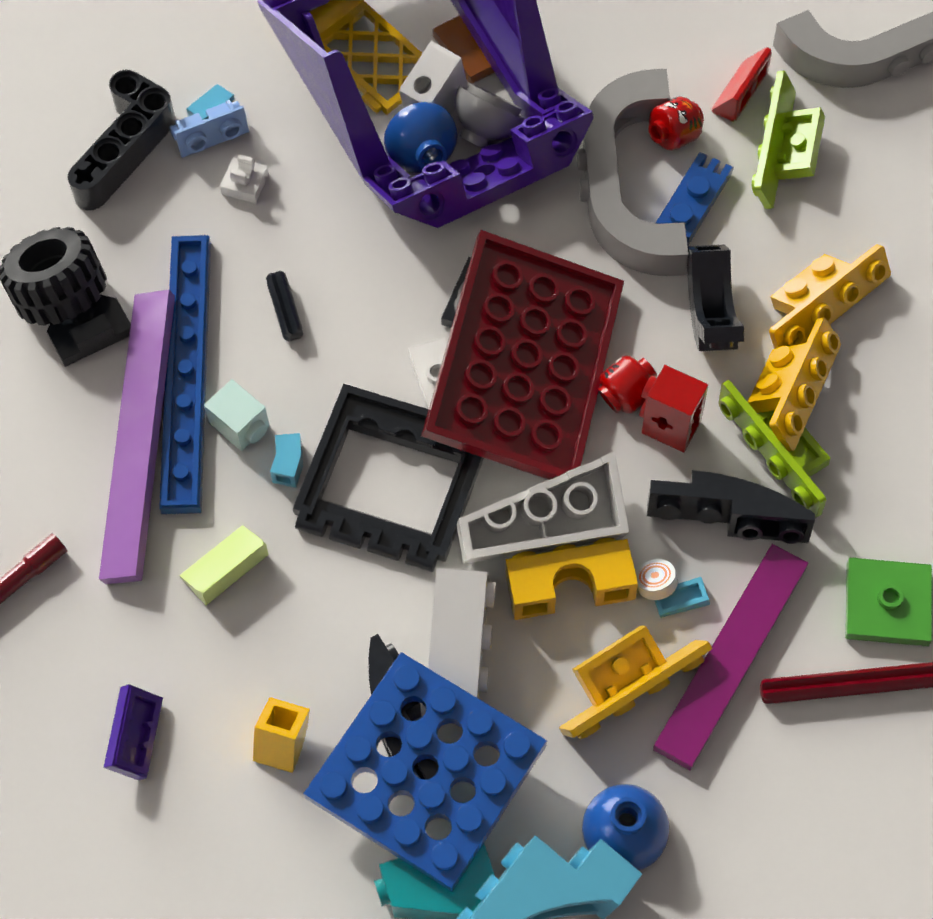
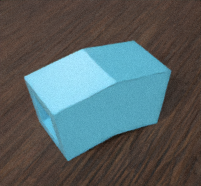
(288, 460)

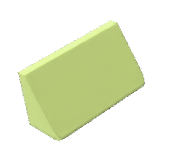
(225, 564)

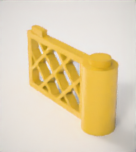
(332, 23)

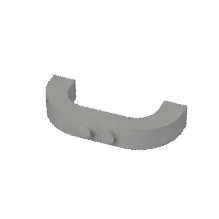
(852, 63)
(627, 239)

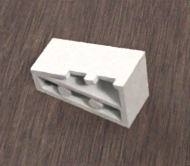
(460, 627)

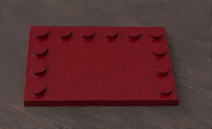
(524, 358)

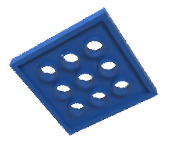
(406, 835)

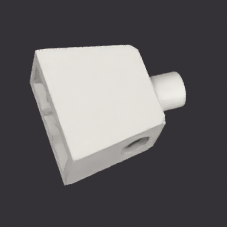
(434, 78)

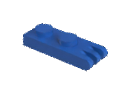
(696, 195)

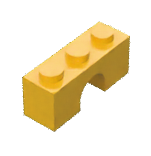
(602, 566)

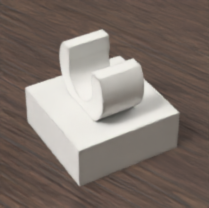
(244, 179)

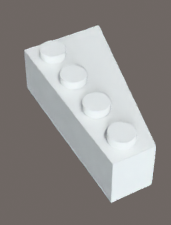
(562, 511)

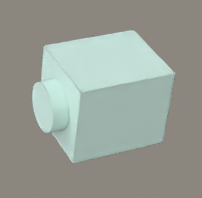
(237, 415)

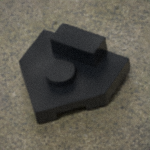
(90, 331)

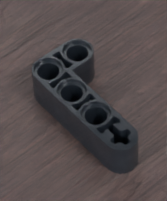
(142, 124)

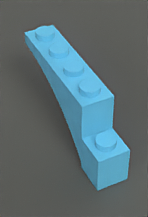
(548, 887)

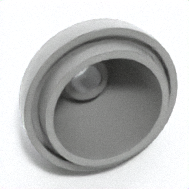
(485, 115)

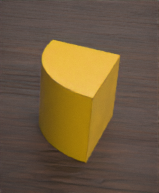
(280, 734)

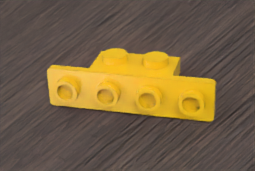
(825, 291)
(794, 381)
(624, 673)

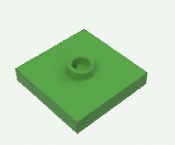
(888, 602)

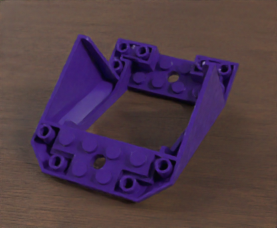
(518, 52)

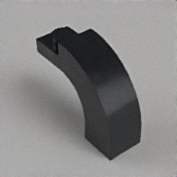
(711, 298)

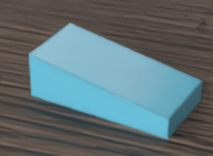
(212, 98)
(686, 597)

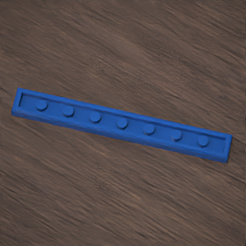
(186, 377)

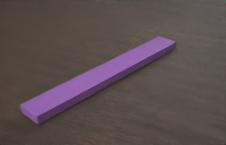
(137, 438)

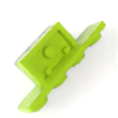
(788, 143)
(792, 466)

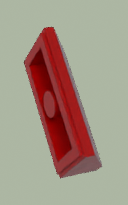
(743, 85)

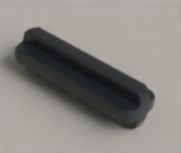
(284, 306)

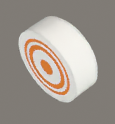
(656, 579)

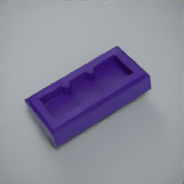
(133, 732)

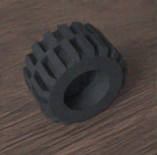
(52, 276)

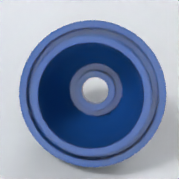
(417, 130)
(637, 844)

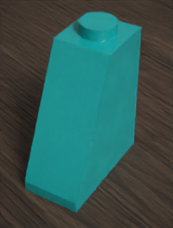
(420, 897)

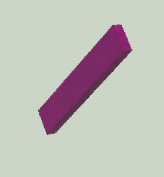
(730, 657)

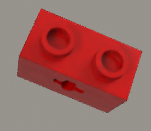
(673, 407)

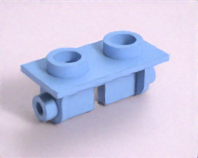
(223, 124)

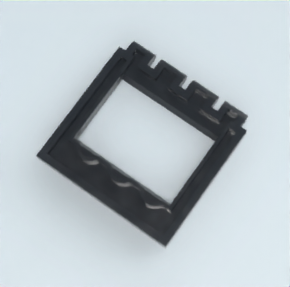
(398, 424)

